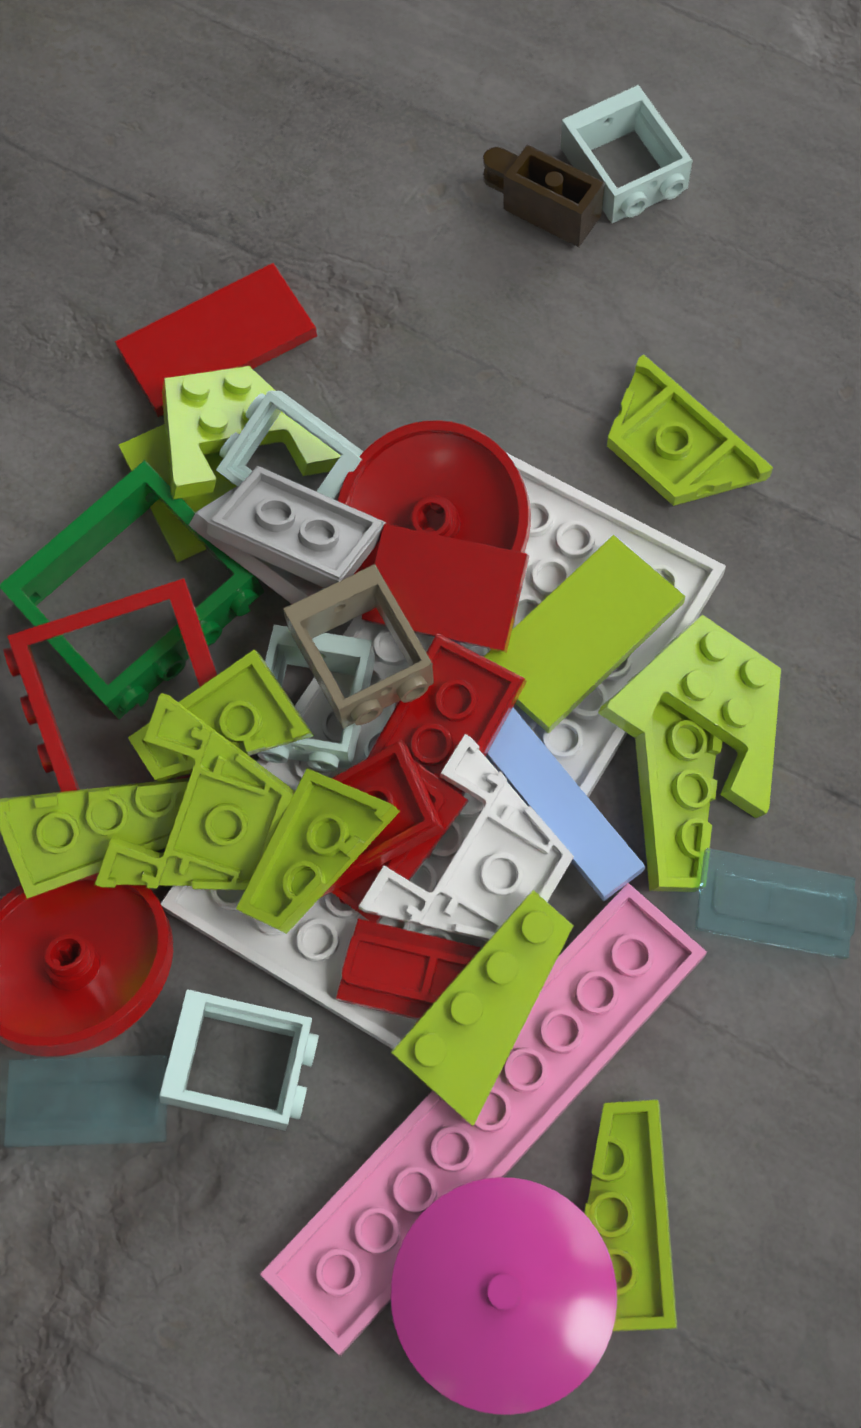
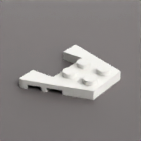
(494, 868)

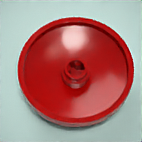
(441, 483)
(79, 965)

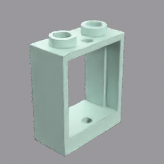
(614, 119)
(261, 417)
(341, 655)
(302, 1052)

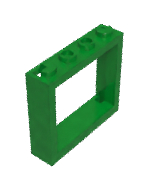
(87, 537)

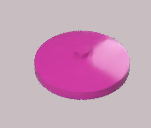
(503, 1295)

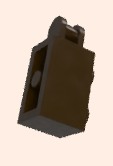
(545, 191)

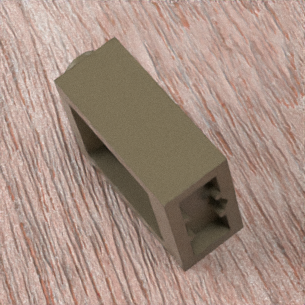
(341, 604)

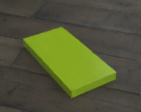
(586, 631)

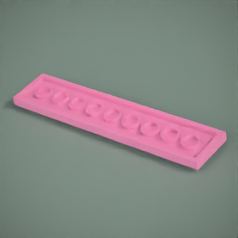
(588, 1009)

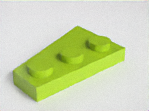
(239, 704)
(312, 848)

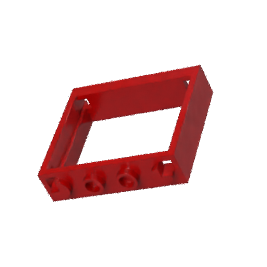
(36, 703)

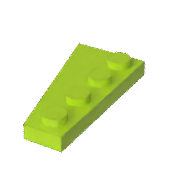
(676, 795)
(68, 832)
(478, 1017)
(632, 1214)

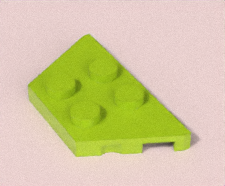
(678, 441)

